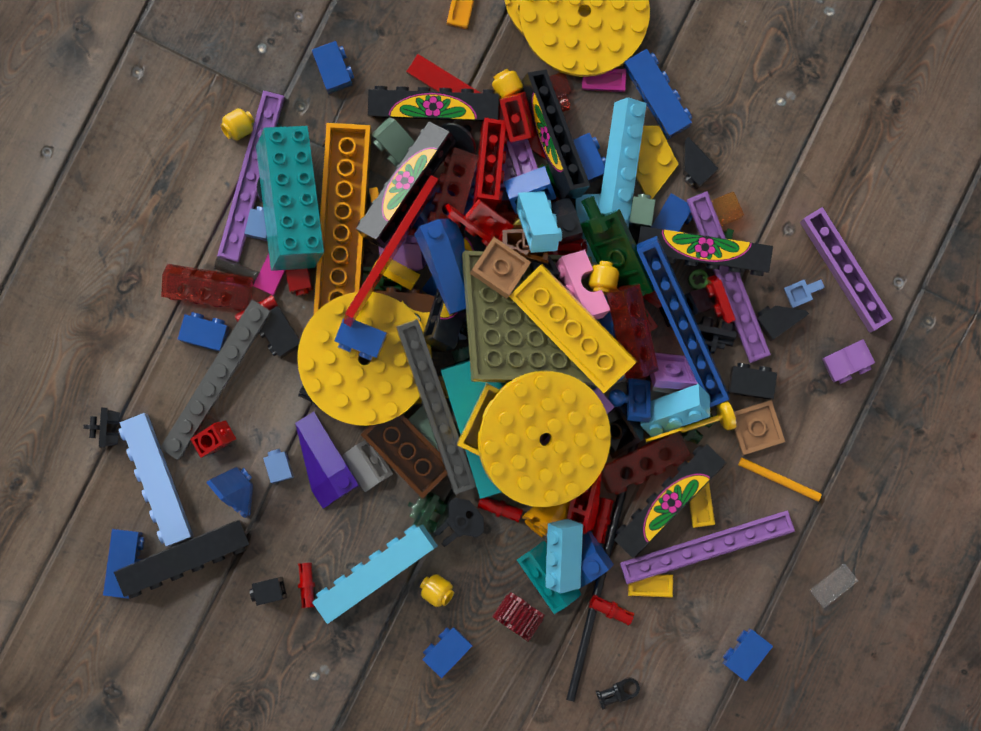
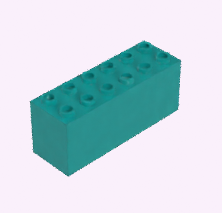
(289, 198)
(463, 398)

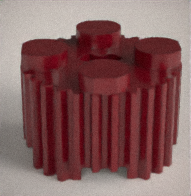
(518, 616)

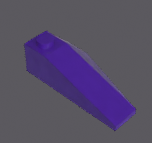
(325, 466)

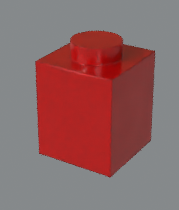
(299, 281)

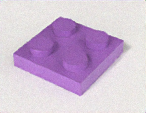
(673, 372)

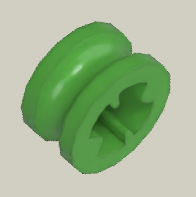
(696, 273)

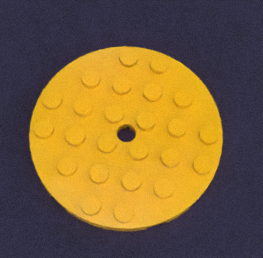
(588, 43)
(337, 378)
(512, 434)

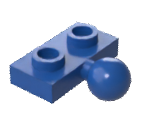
(637, 400)

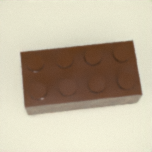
(407, 453)

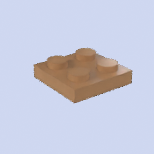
(500, 267)
(757, 428)

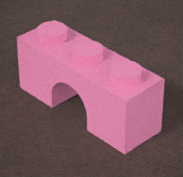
(573, 269)

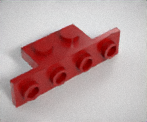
(481, 221)

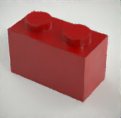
(517, 117)

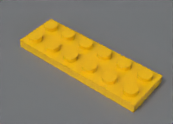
(573, 328)

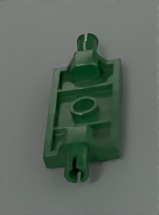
(613, 242)

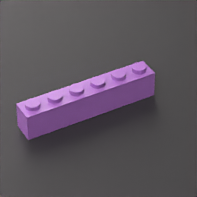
(846, 270)

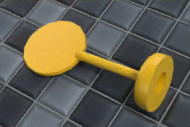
(724, 414)

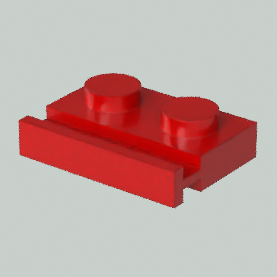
(722, 307)

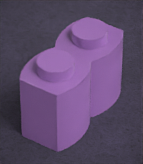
(848, 361)

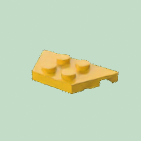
(655, 161)

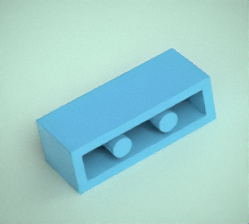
(538, 221)
(678, 410)
(564, 555)

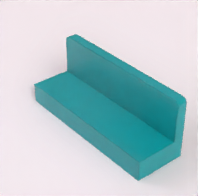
(535, 567)

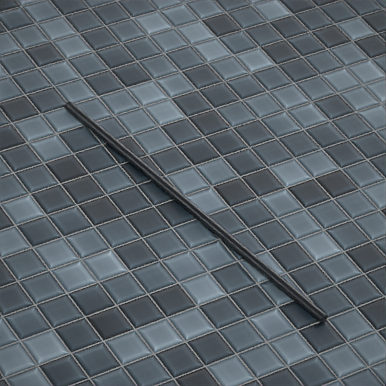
(598, 587)

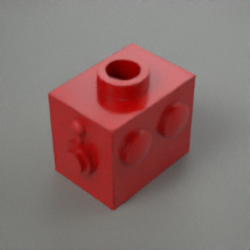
(213, 438)

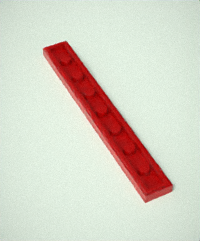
(436, 78)
(390, 251)

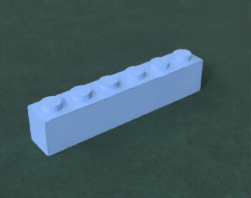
(156, 480)

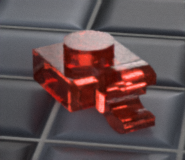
(561, 89)

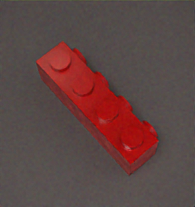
(490, 161)

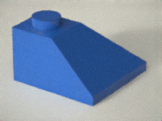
(594, 559)

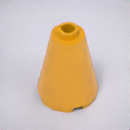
(539, 517)

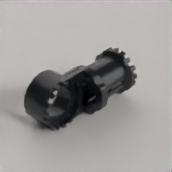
(617, 693)

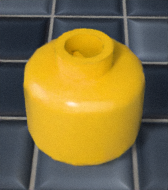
(507, 83)
(237, 124)
(603, 277)
(436, 590)

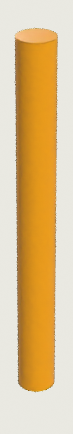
(779, 479)

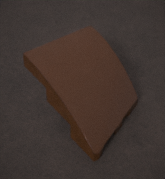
(517, 241)

